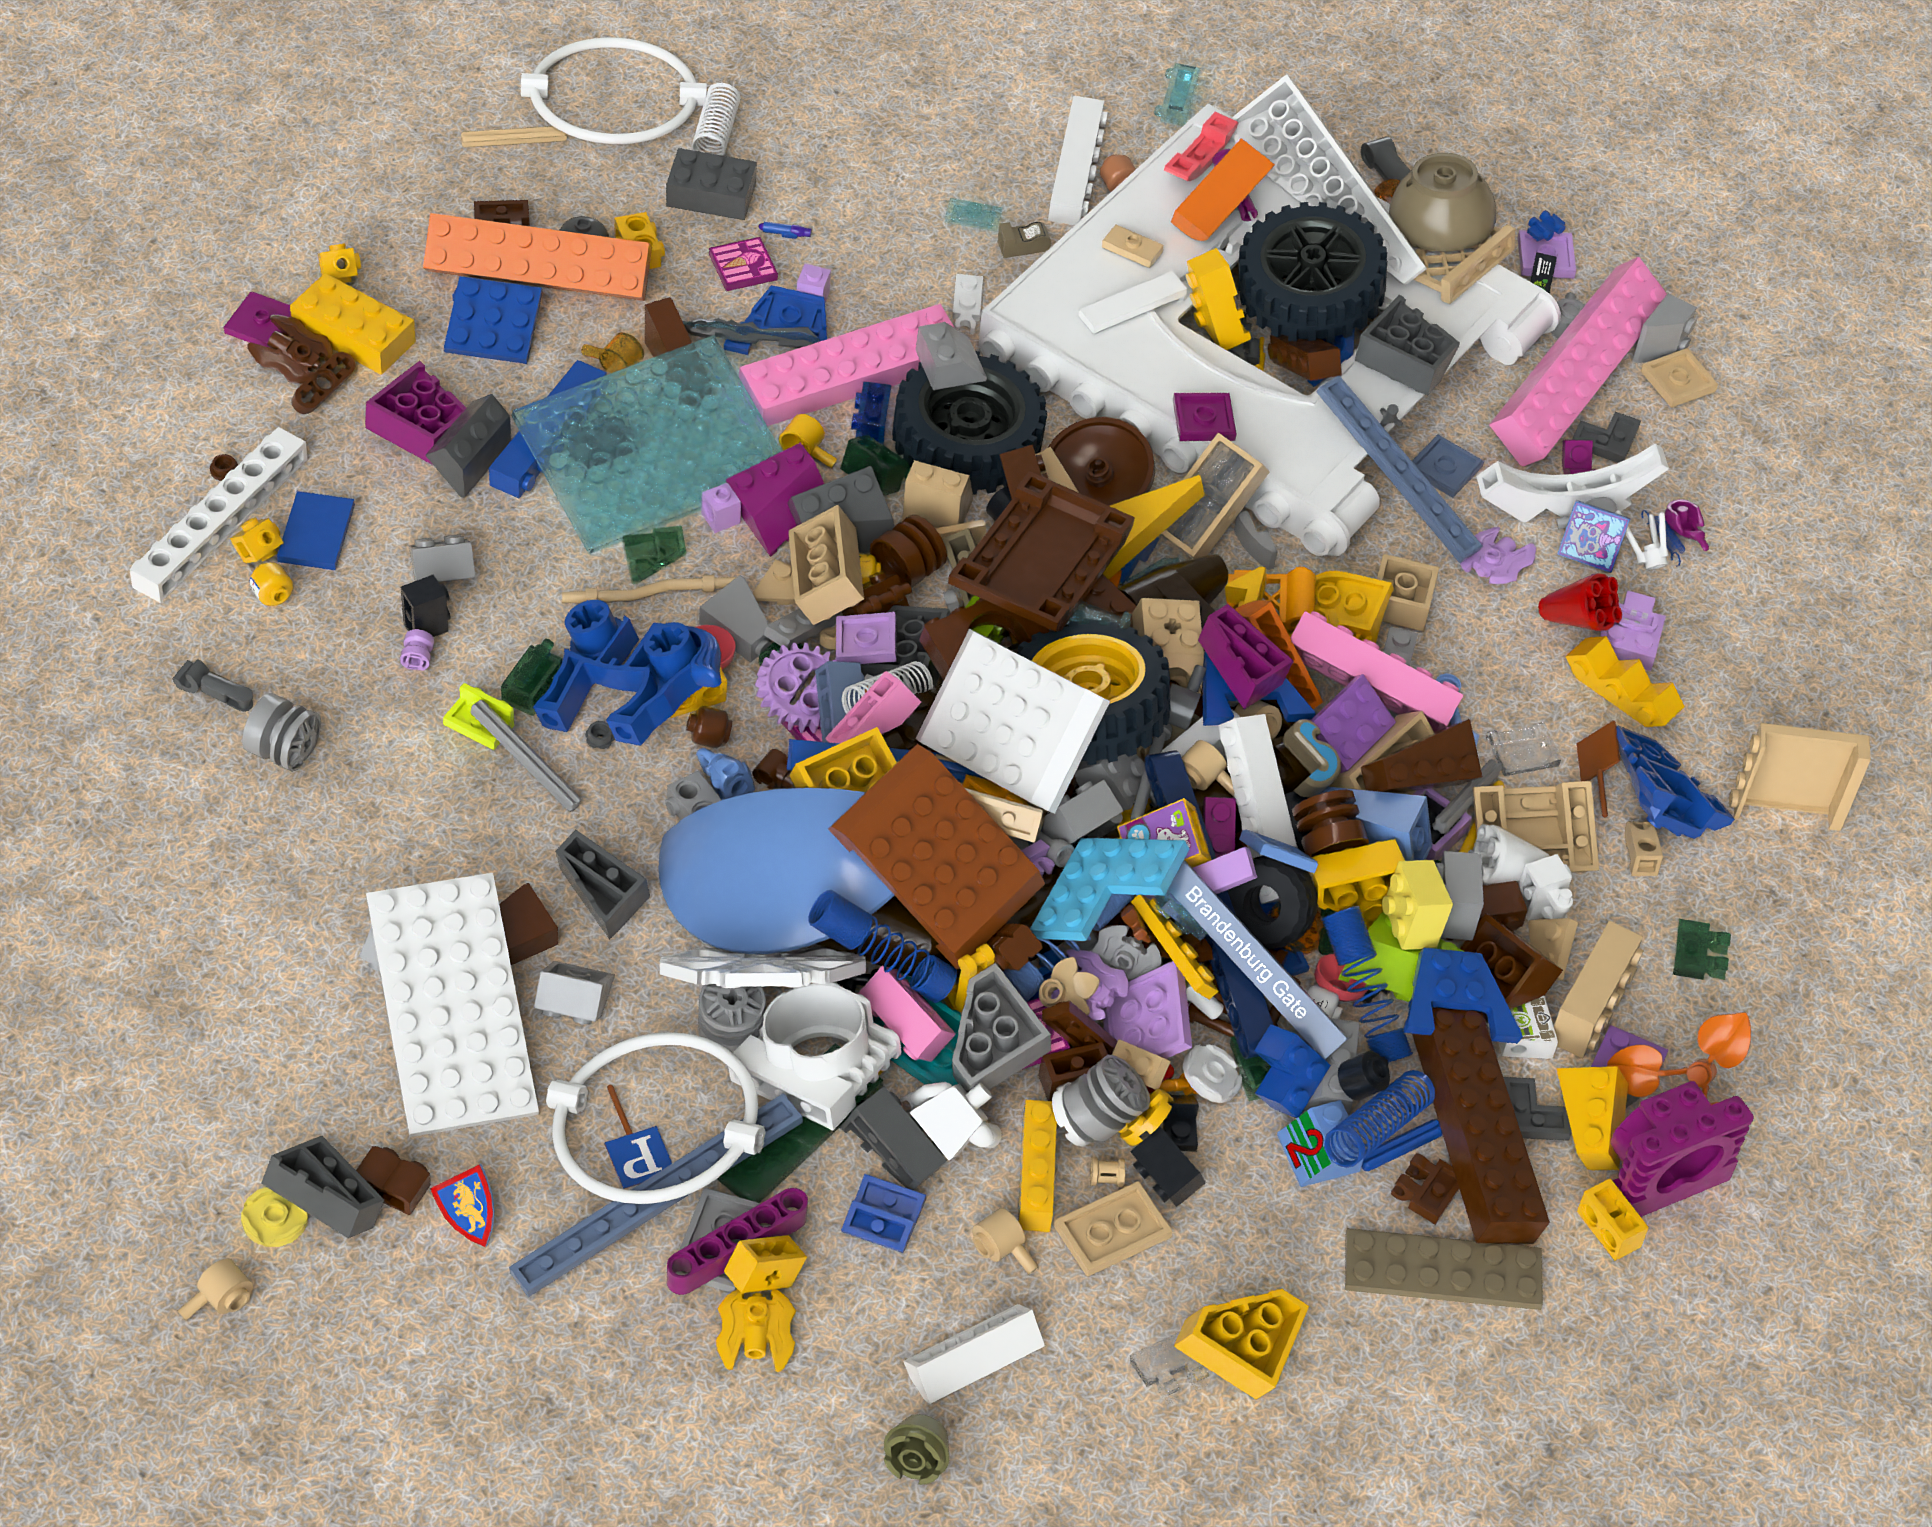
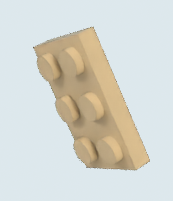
(1113, 1228)

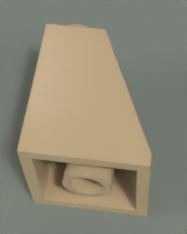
(937, 495)

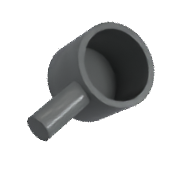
(1185, 700)

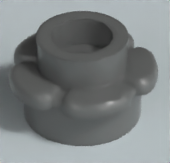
(597, 729)

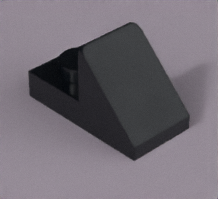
(1181, 1122)

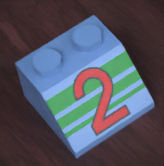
(1305, 1148)

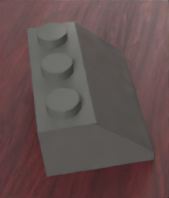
(472, 444)

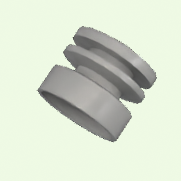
(281, 731)
(730, 1014)
(1106, 1098)

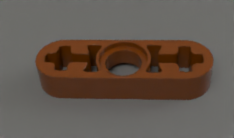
(322, 394)

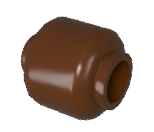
(709, 727)

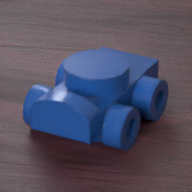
(1545, 228)

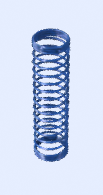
(1400, 1096)

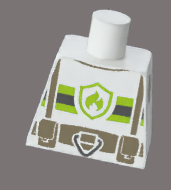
(1537, 1031)

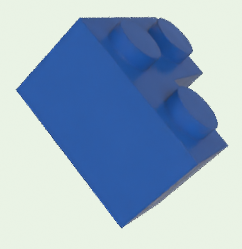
(1293, 1071)

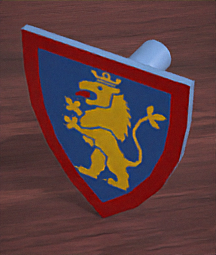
(467, 1204)

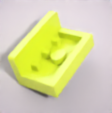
(461, 720)

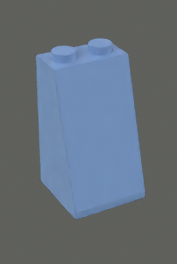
(1395, 817)

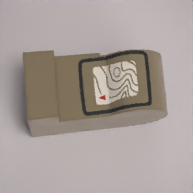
(1023, 239)

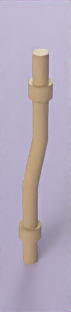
(707, 583)

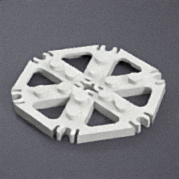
(787, 969)

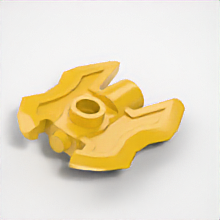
(756, 1324)

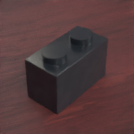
(425, 606)
(1168, 1167)

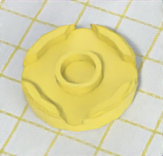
(277, 1225)

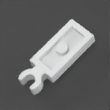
(967, 301)

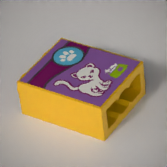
(1171, 822)

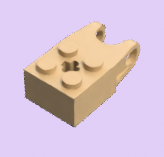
(1176, 629)

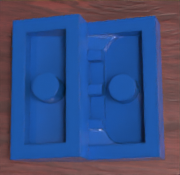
(884, 1213)

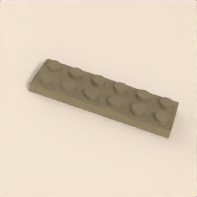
(1443, 1269)

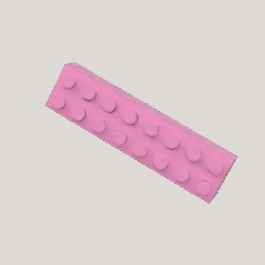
(836, 367)

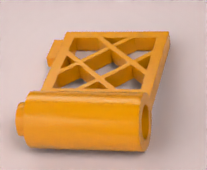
(1295, 594)

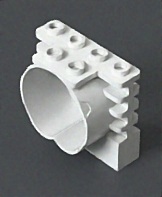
(825, 1084)

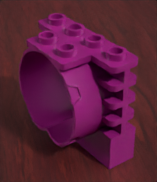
(1678, 1146)

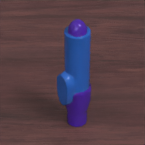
(787, 231)

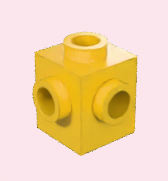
(329, 259)
(257, 540)

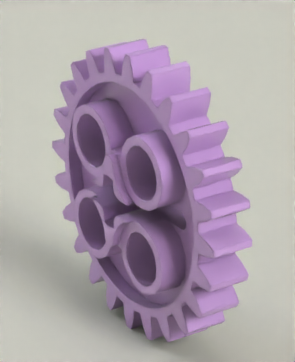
(781, 672)

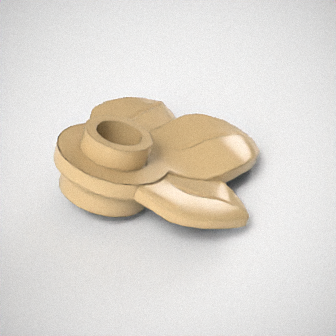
(1071, 984)

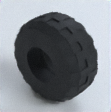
(1296, 896)

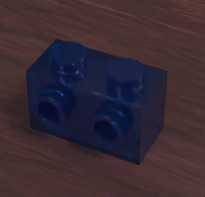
(873, 411)

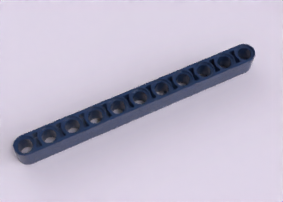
(1241, 998)

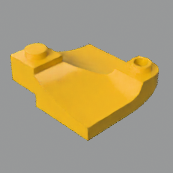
(1352, 602)

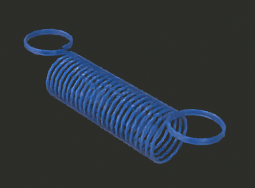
(1667, 533)

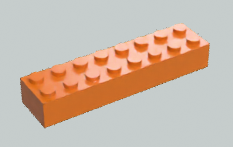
(537, 257)

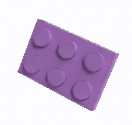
(1353, 721)

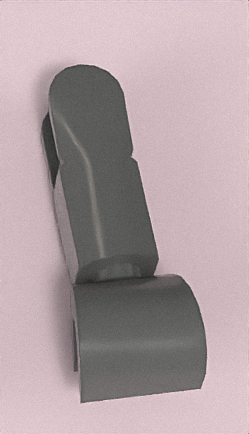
(197, 675)

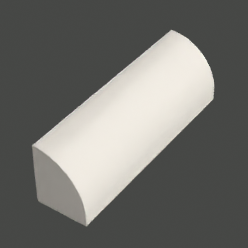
(974, 1353)

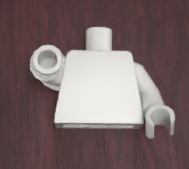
(953, 1116)

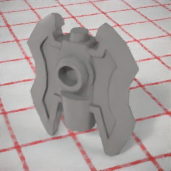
(1126, 952)

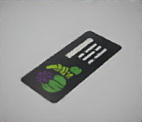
(1543, 271)

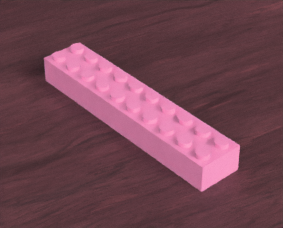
(1578, 363)

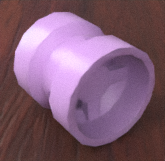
(417, 650)

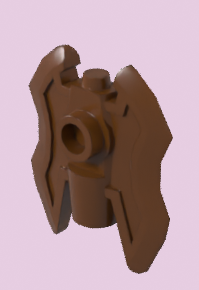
(293, 350)

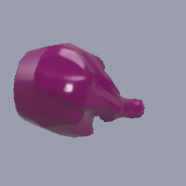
(1684, 519)

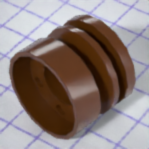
(910, 550)
(1330, 823)

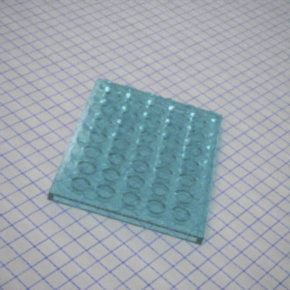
(645, 441)

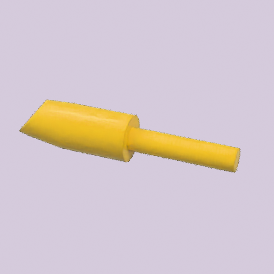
(1262, 355)

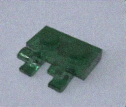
(1691, 951)

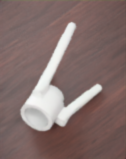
(1656, 553)

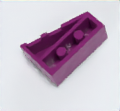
(1243, 656)

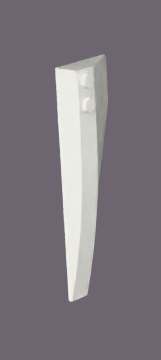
(1317, 168)

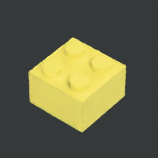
(1417, 904)

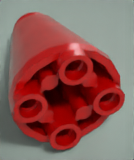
(1584, 604)

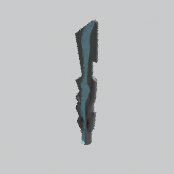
(750, 333)

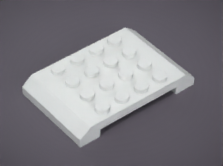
(1012, 721)

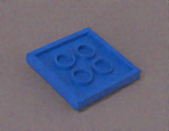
(493, 320)

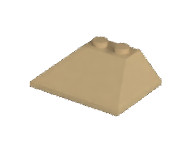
(1548, 817)

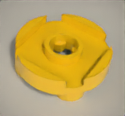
(1148, 1120)

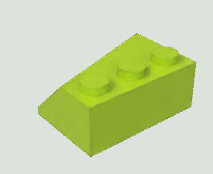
(1396, 963)

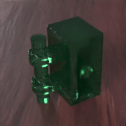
(886, 464)
(531, 677)

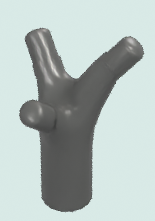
(1389, 415)

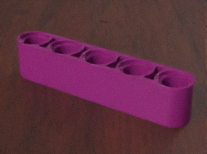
(720, 1243)

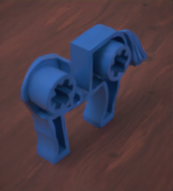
(662, 670)

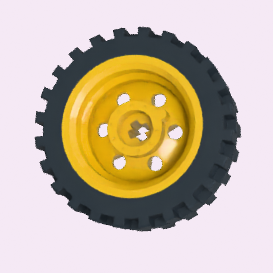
(1118, 668)

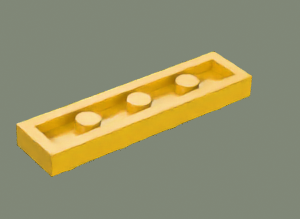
(1181, 953)

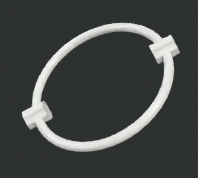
(536, 87)
(738, 1138)

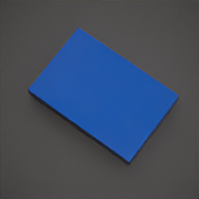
(316, 530)

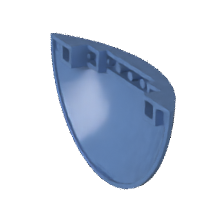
(757, 864)

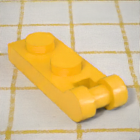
(969, 968)

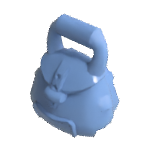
(726, 773)

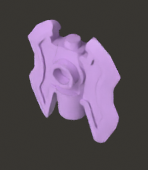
(1499, 559)
(1111, 982)

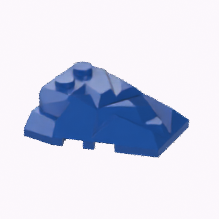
(1665, 793)

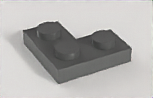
(1610, 442)
(1533, 1119)

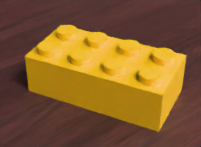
(355, 323)

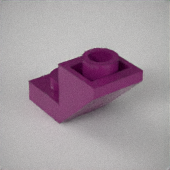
(1577, 456)

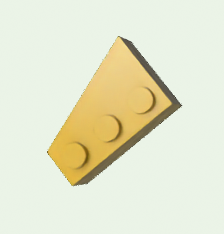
(1214, 299)
(1595, 1108)

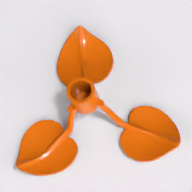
(1721, 1036)

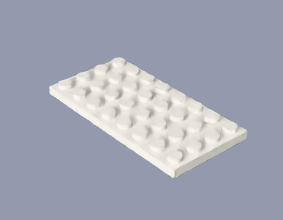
(451, 1004)

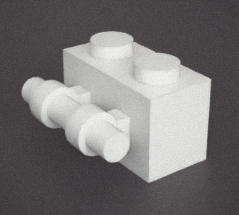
(1545, 888)

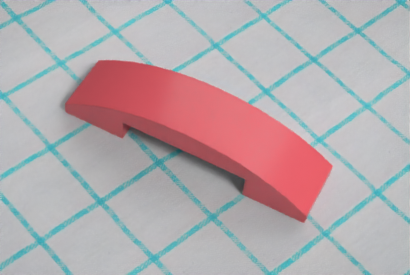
(1199, 155)

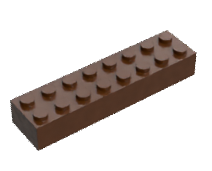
(1481, 1129)

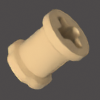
(1107, 1172)

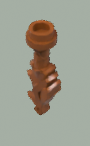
(1135, 922)

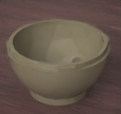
(1444, 204)

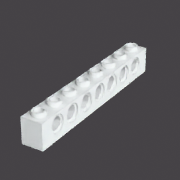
(218, 514)

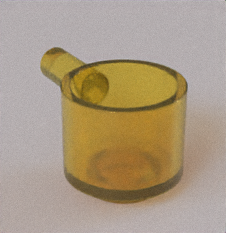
(618, 353)

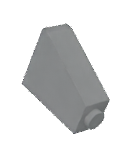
(740, 615)

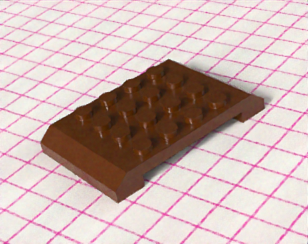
(1043, 552)

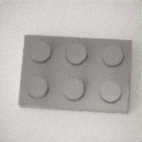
(712, 1212)

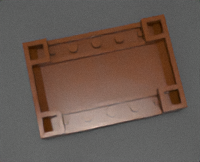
(939, 853)

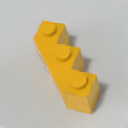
(1624, 683)

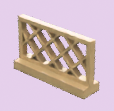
(1473, 264)

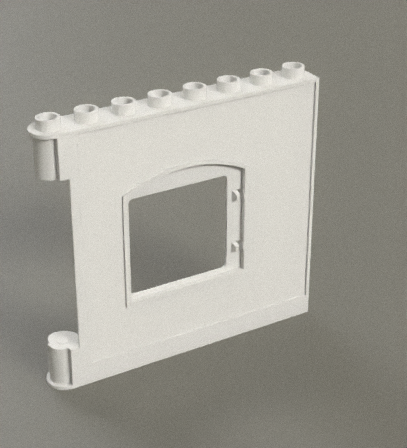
(1144, 360)

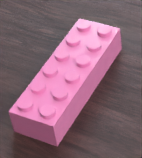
(1399, 686)

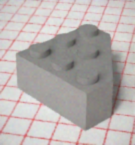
(996, 1032)

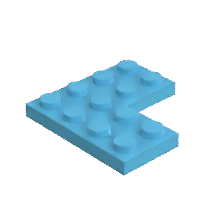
(1102, 869)

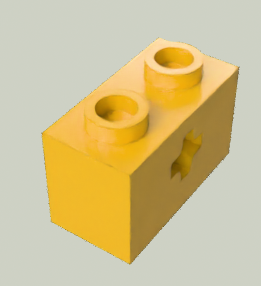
(765, 1264)

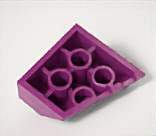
(413, 411)
(767, 489)

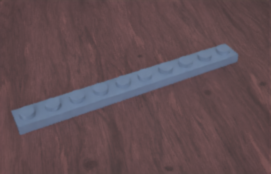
(621, 1218)

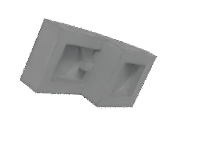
(1256, 543)

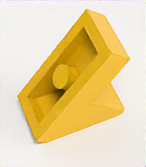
(1247, 587)

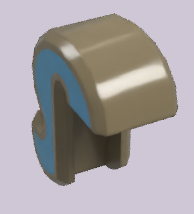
(1314, 755)

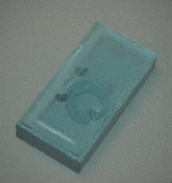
(973, 214)

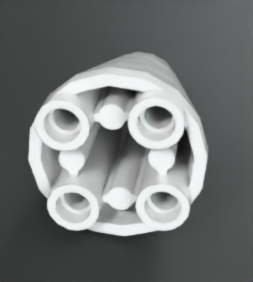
(1503, 854)

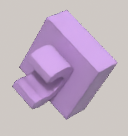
(1037, 855)

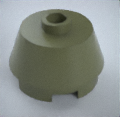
(917, 1449)

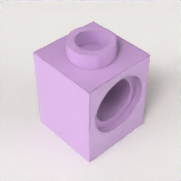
(721, 507)

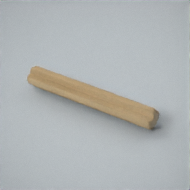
(512, 136)

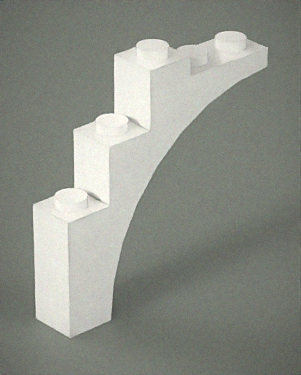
(1529, 493)

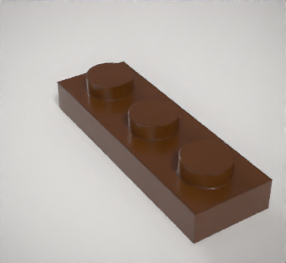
(1076, 1026)

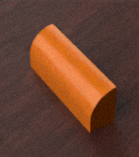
(1221, 191)
(1267, 621)

